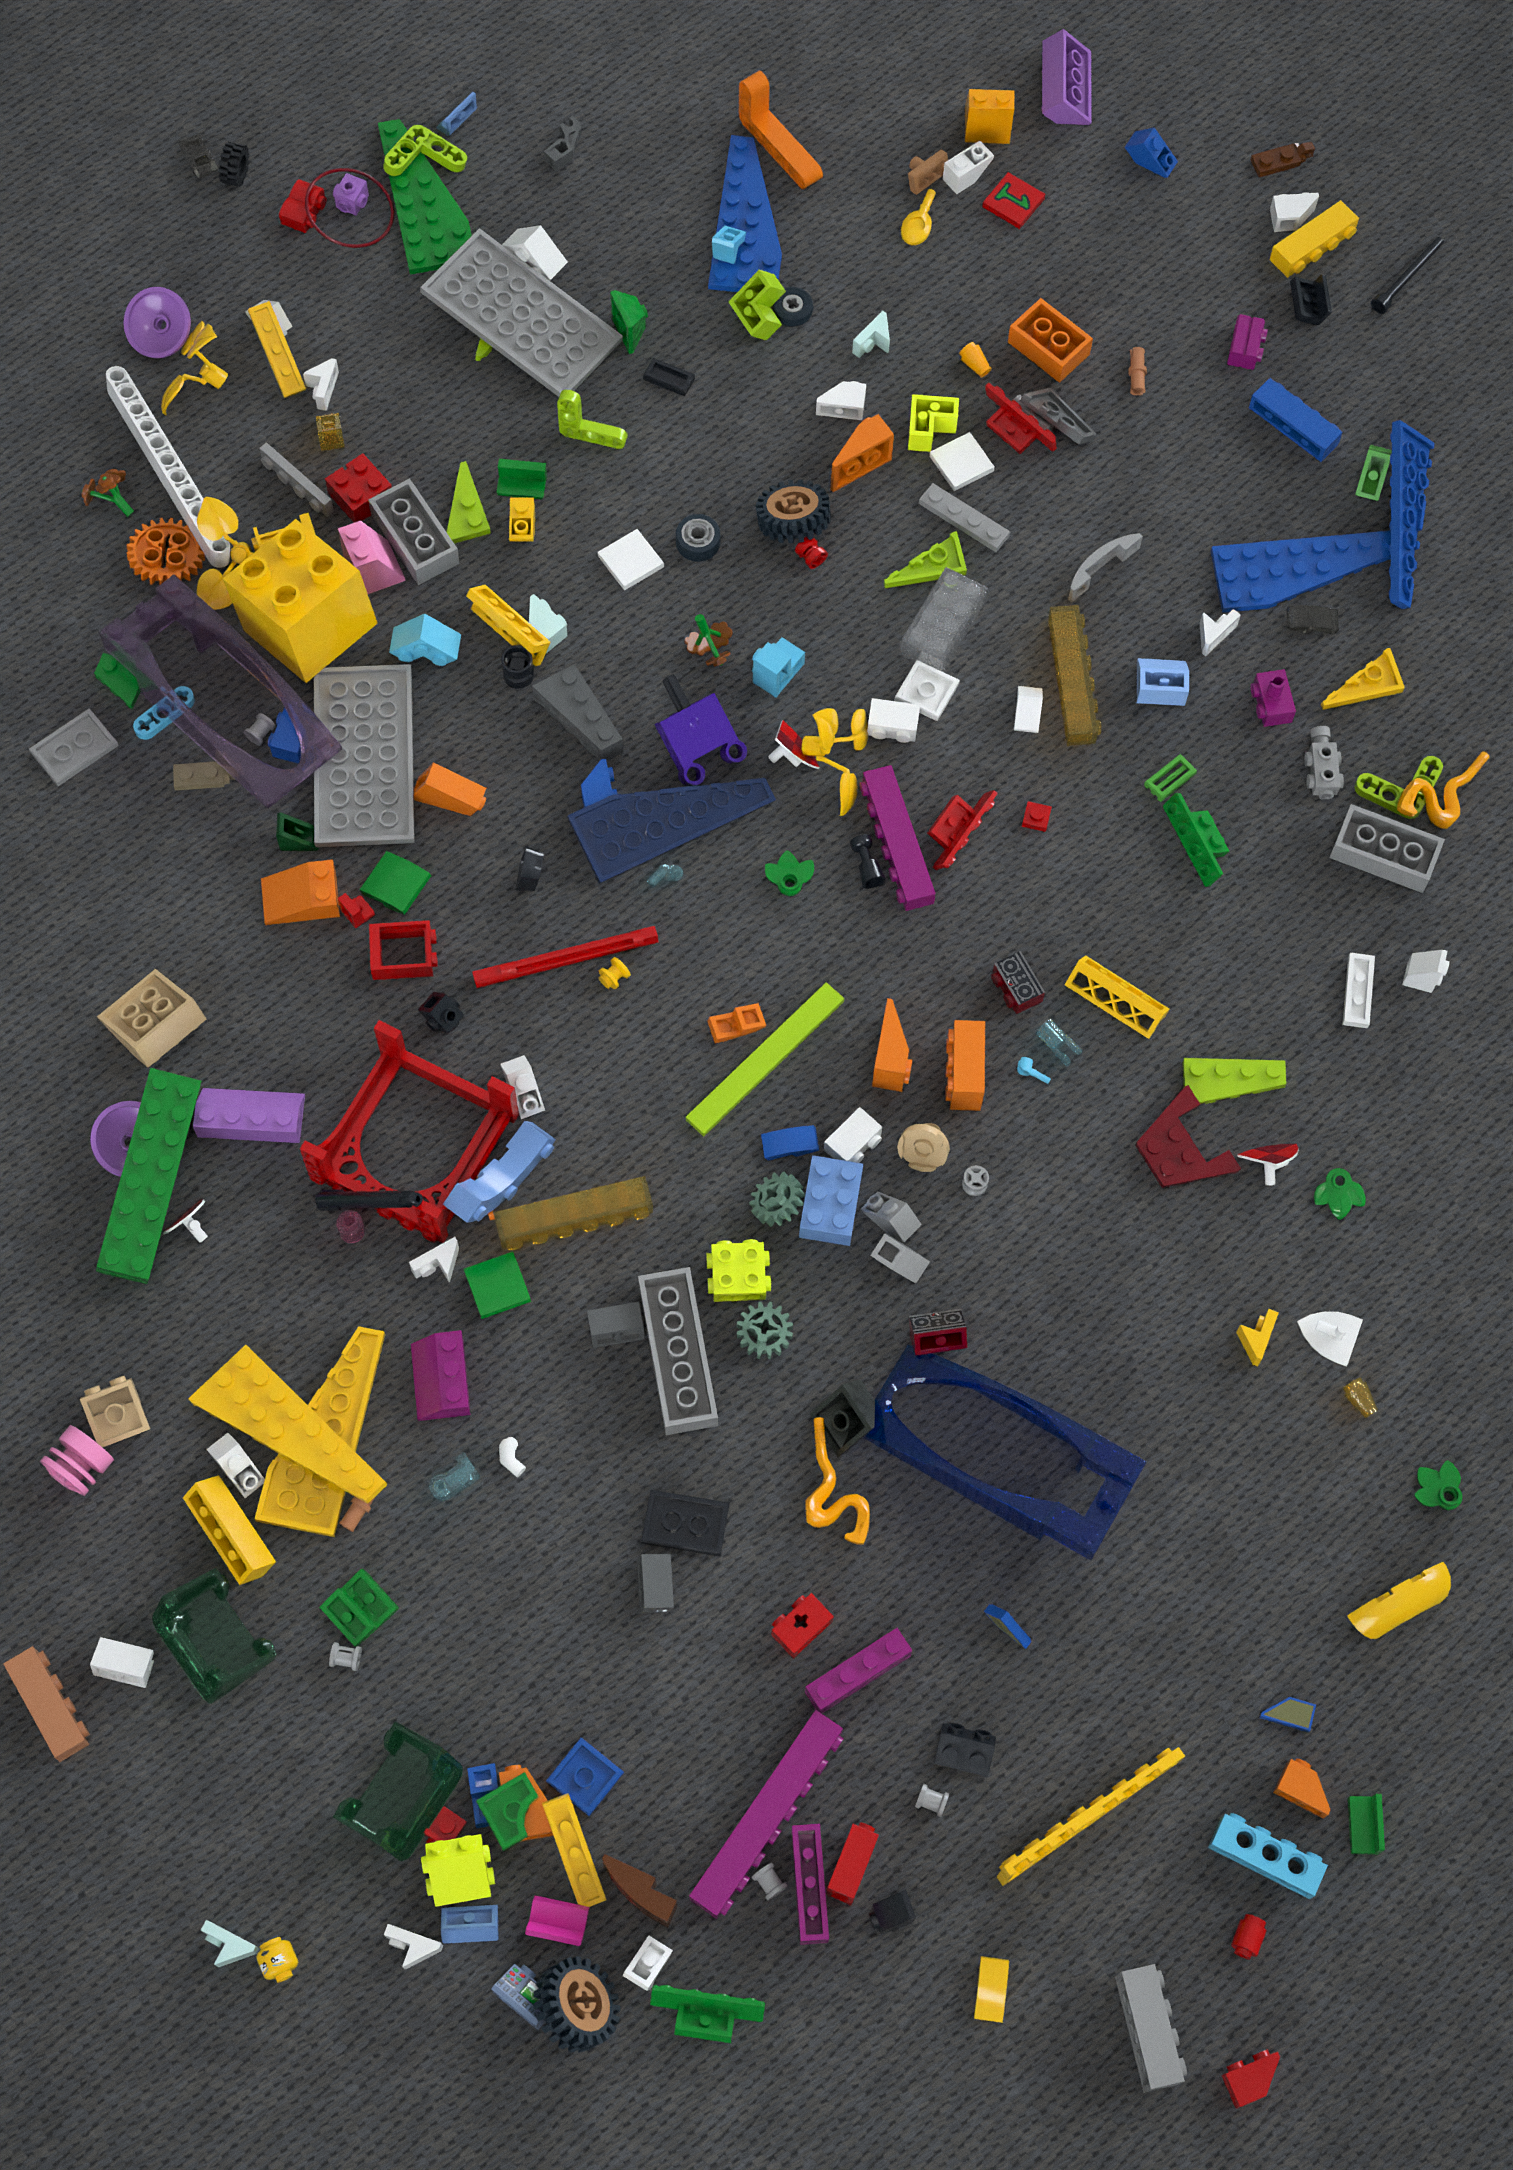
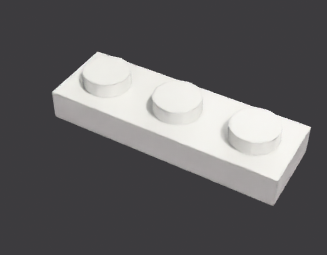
(1358, 990)

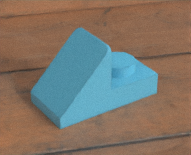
(726, 244)

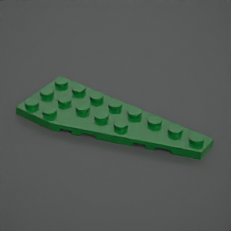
(426, 211)

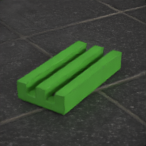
(1156, 790)

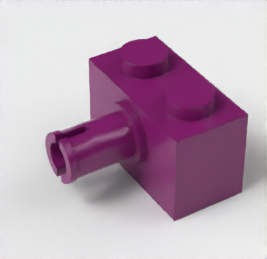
(1273, 698)

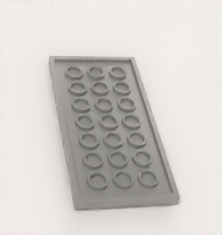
(521, 313)
(369, 784)

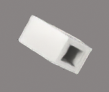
(966, 167)
(1291, 211)
(1426, 970)
(520, 1075)
(236, 1465)

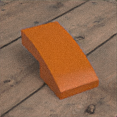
(737, 1023)

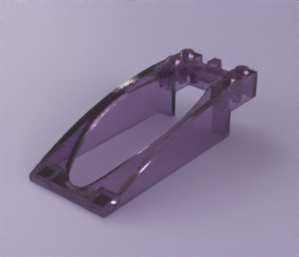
(176, 601)

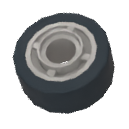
(698, 549)

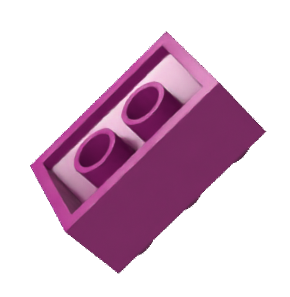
(440, 1376)

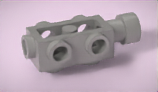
(1323, 765)

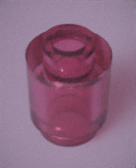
(350, 1226)

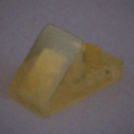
(330, 431)

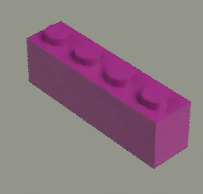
(858, 1671)
(809, 1884)

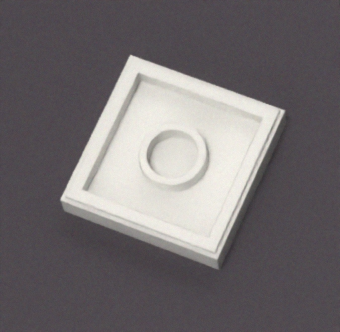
(962, 461)
(630, 559)
(928, 689)

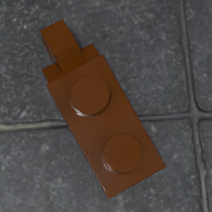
(1281, 158)

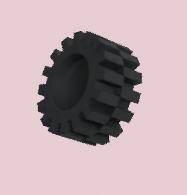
(233, 164)

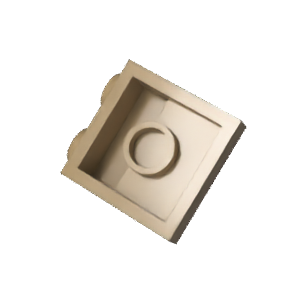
(114, 1411)

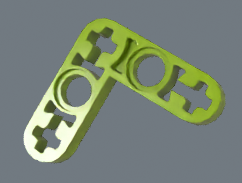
(423, 144)
(575, 427)
(1397, 791)

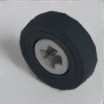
(795, 316)

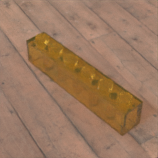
(1073, 676)
(573, 1212)

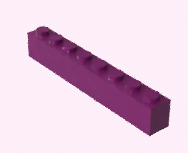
(765, 1815)

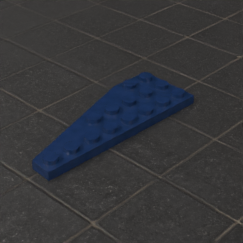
(644, 825)

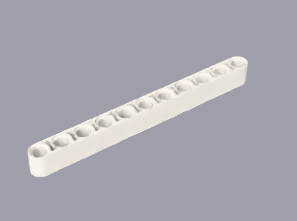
(163, 460)

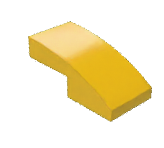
(991, 1989)

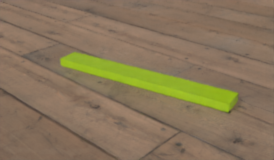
(764, 1059)

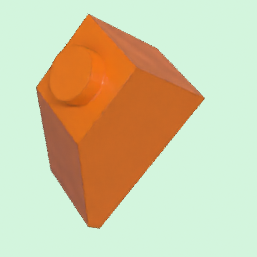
(1302, 1787)

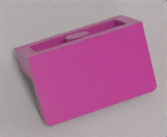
(557, 1920)

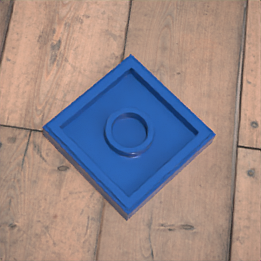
(585, 1776)

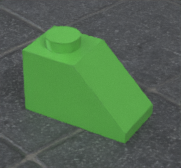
(1374, 472)

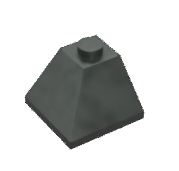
(847, 1416)

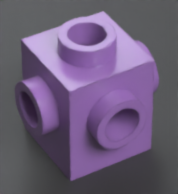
(351, 194)

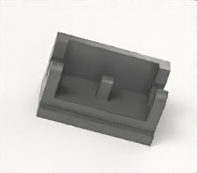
(616, 1324)
(654, 1583)

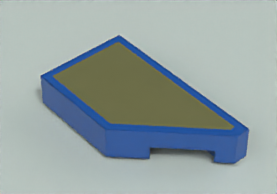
(1007, 1624)
(1291, 1713)

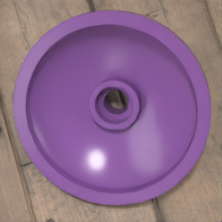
(144, 321)
(111, 1132)

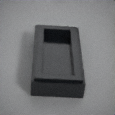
(669, 377)

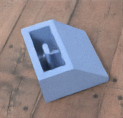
(1162, 682)

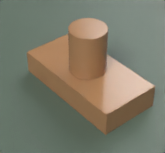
(926, 172)

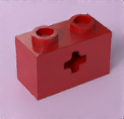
(797, 1639)

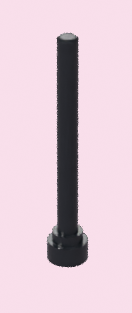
(1383, 301)

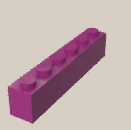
(898, 838)

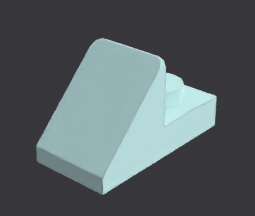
(874, 333)
(234, 1948)

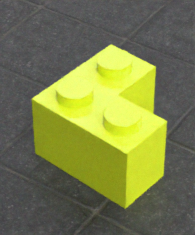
(928, 416)

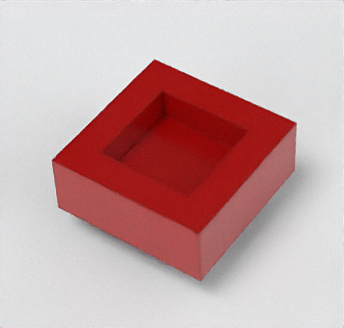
(1036, 816)

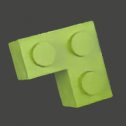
(754, 304)

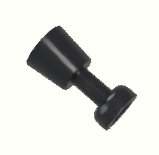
(869, 868)

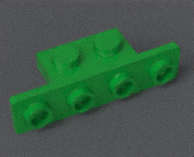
(1198, 837)
(706, 2014)

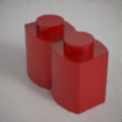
(293, 209)

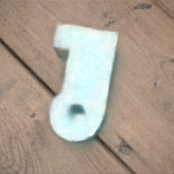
(455, 1480)

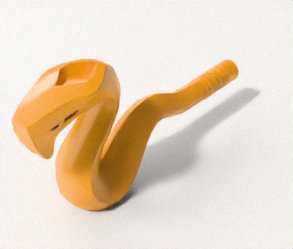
(1439, 817)
(821, 1518)

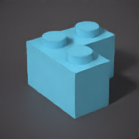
(425, 638)
(776, 665)

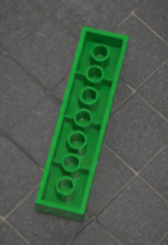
(148, 1176)

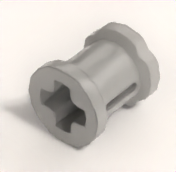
(259, 729)
(345, 1656)
(932, 1800)
(769, 1881)

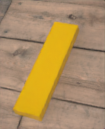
(276, 349)
(574, 1851)

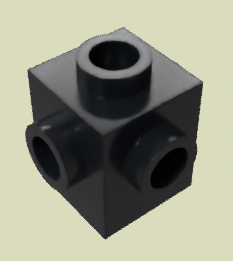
(441, 1012)

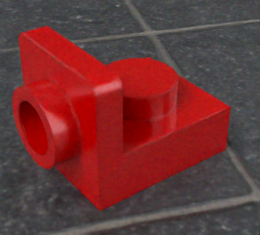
(355, 910)
(445, 1826)

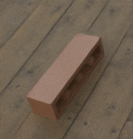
(46, 1703)

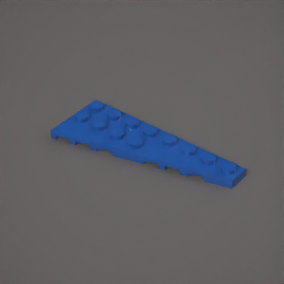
(1407, 506)

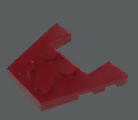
(1173, 1153)

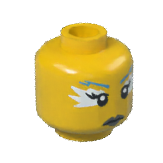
(277, 1959)

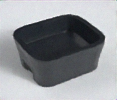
(529, 870)

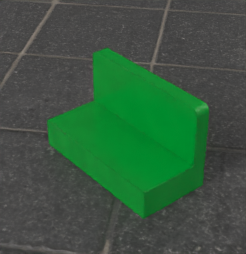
(521, 479)
(1366, 1824)

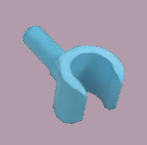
(1025, 1068)

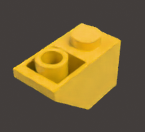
(522, 519)

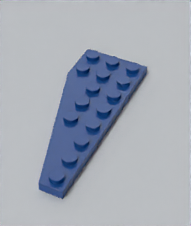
(747, 209)
(1275, 571)

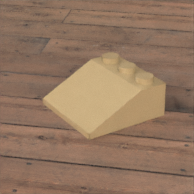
(152, 1017)

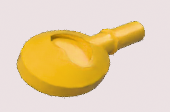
(917, 224)

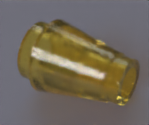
(1360, 1396)

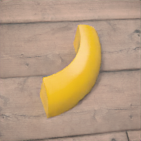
(1406, 1601)

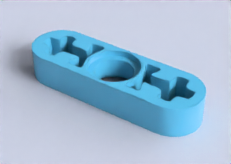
(146, 719)

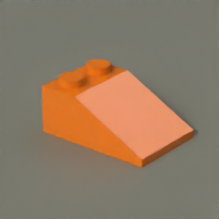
(864, 451)
(301, 893)
(892, 1062)

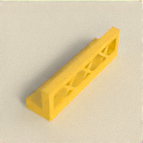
(508, 622)
(1121, 988)

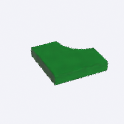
(507, 1808)

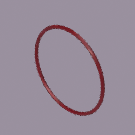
(335, 241)

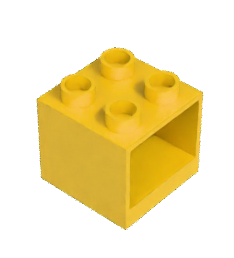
(300, 600)

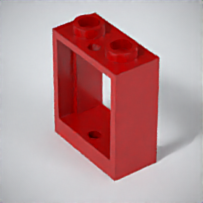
(401, 930)
(852, 1863)

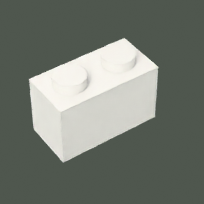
(893, 720)
(854, 1137)

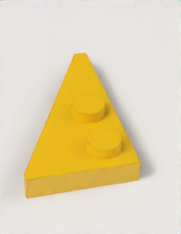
(1374, 681)

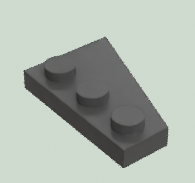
(1059, 414)

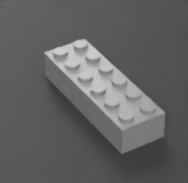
(678, 1351)

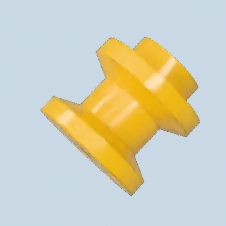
(610, 976)

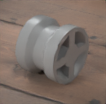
(972, 1175)

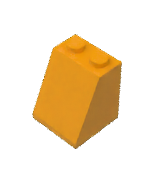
(989, 116)

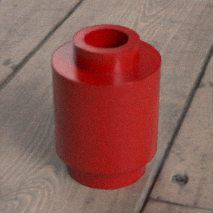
(1249, 1936)

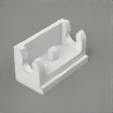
(122, 1662)

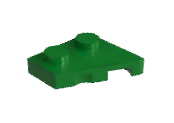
(118, 679)

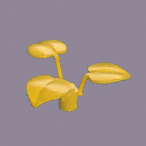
(209, 371)
(214, 522)
(821, 745)

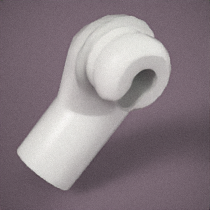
(507, 1456)

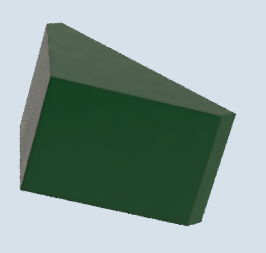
(294, 834)

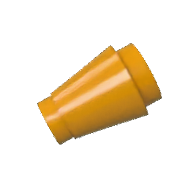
(975, 359)

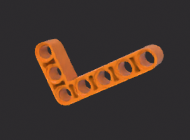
(771, 134)

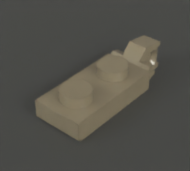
(200, 776)

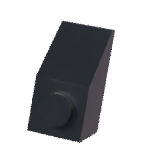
(892, 1913)

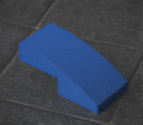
(790, 1141)
(481, 1781)

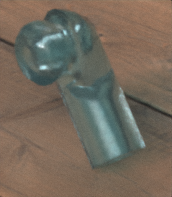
(665, 873)

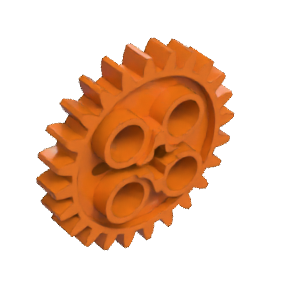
(149, 548)

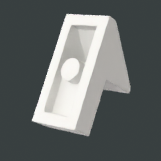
(323, 380)
(1214, 632)
(441, 1256)
(420, 1946)
(647, 1963)

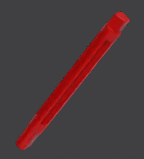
(565, 957)

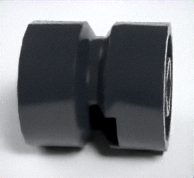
(517, 667)

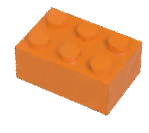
(1050, 340)
(965, 1065)

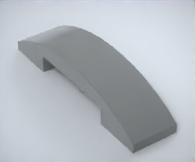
(1120, 547)

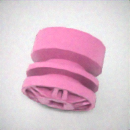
(76, 1460)

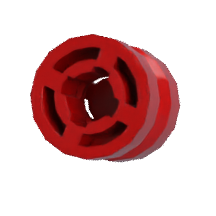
(811, 552)

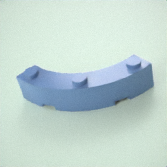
(501, 1178)

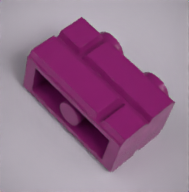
(1246, 342)

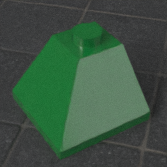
(628, 318)

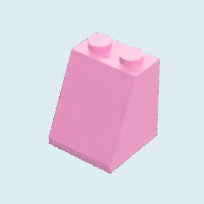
(371, 556)

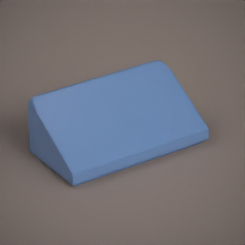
(458, 115)
(469, 1924)

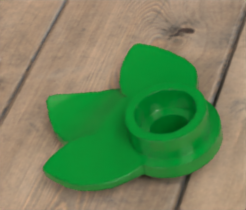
(789, 870)
(1339, 1197)
(1437, 1483)

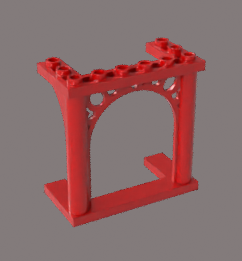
(327, 1158)

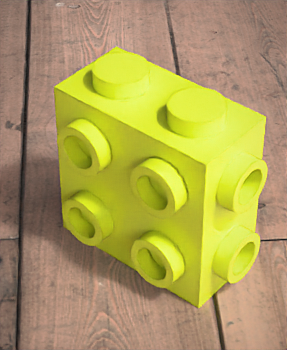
(738, 1271)
(458, 1870)

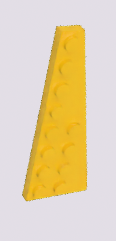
(270, 1412)
(1083, 1818)

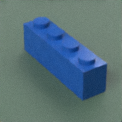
(1295, 419)

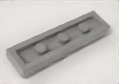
(301, 485)
(964, 517)

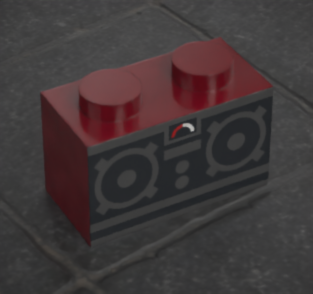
(1017, 982)
(938, 1332)

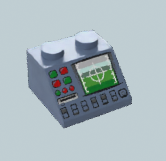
(517, 1991)

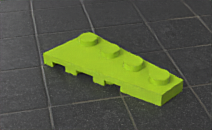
(1231, 1077)

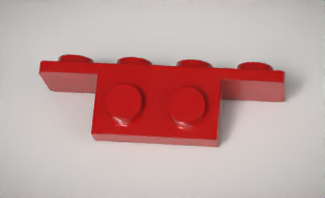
(1014, 425)
(955, 825)

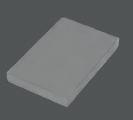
(73, 747)

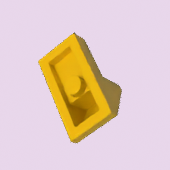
(1256, 1341)

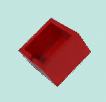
(356, 486)

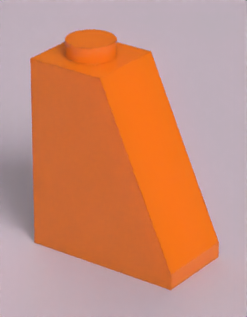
(449, 791)
(535, 1819)

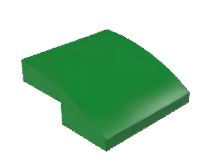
(395, 882)
(497, 1285)
(359, 1607)

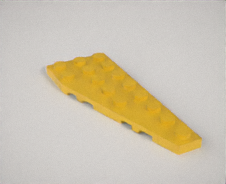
(297, 1496)

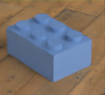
(831, 1200)

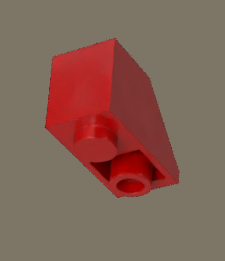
(1252, 2080)

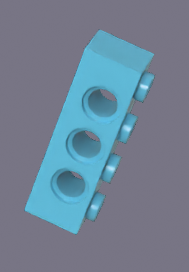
(1311, 1865)

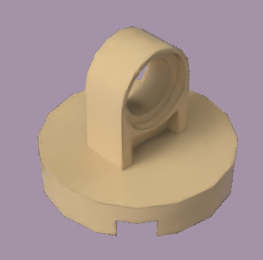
(923, 1147)

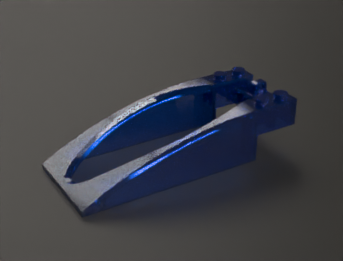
(1029, 1514)

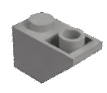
(891, 1216)
(900, 1258)

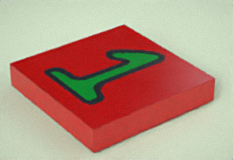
(1013, 200)

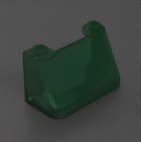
(210, 1636)
(402, 1794)

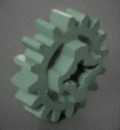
(777, 1199)
(774, 1331)

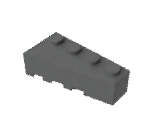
(578, 710)

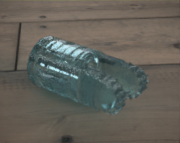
(1055, 1038)

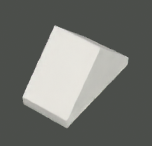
(1028, 709)

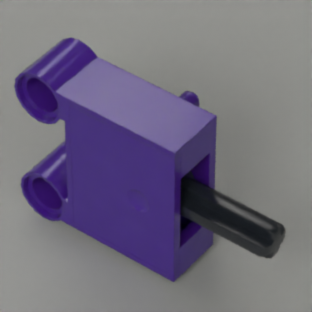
(696, 731)

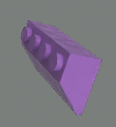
(1066, 80)
(249, 1115)

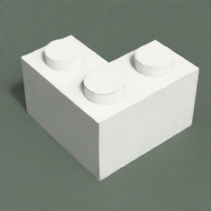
(536, 250)

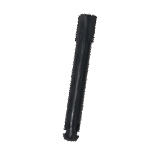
(337, 1199)

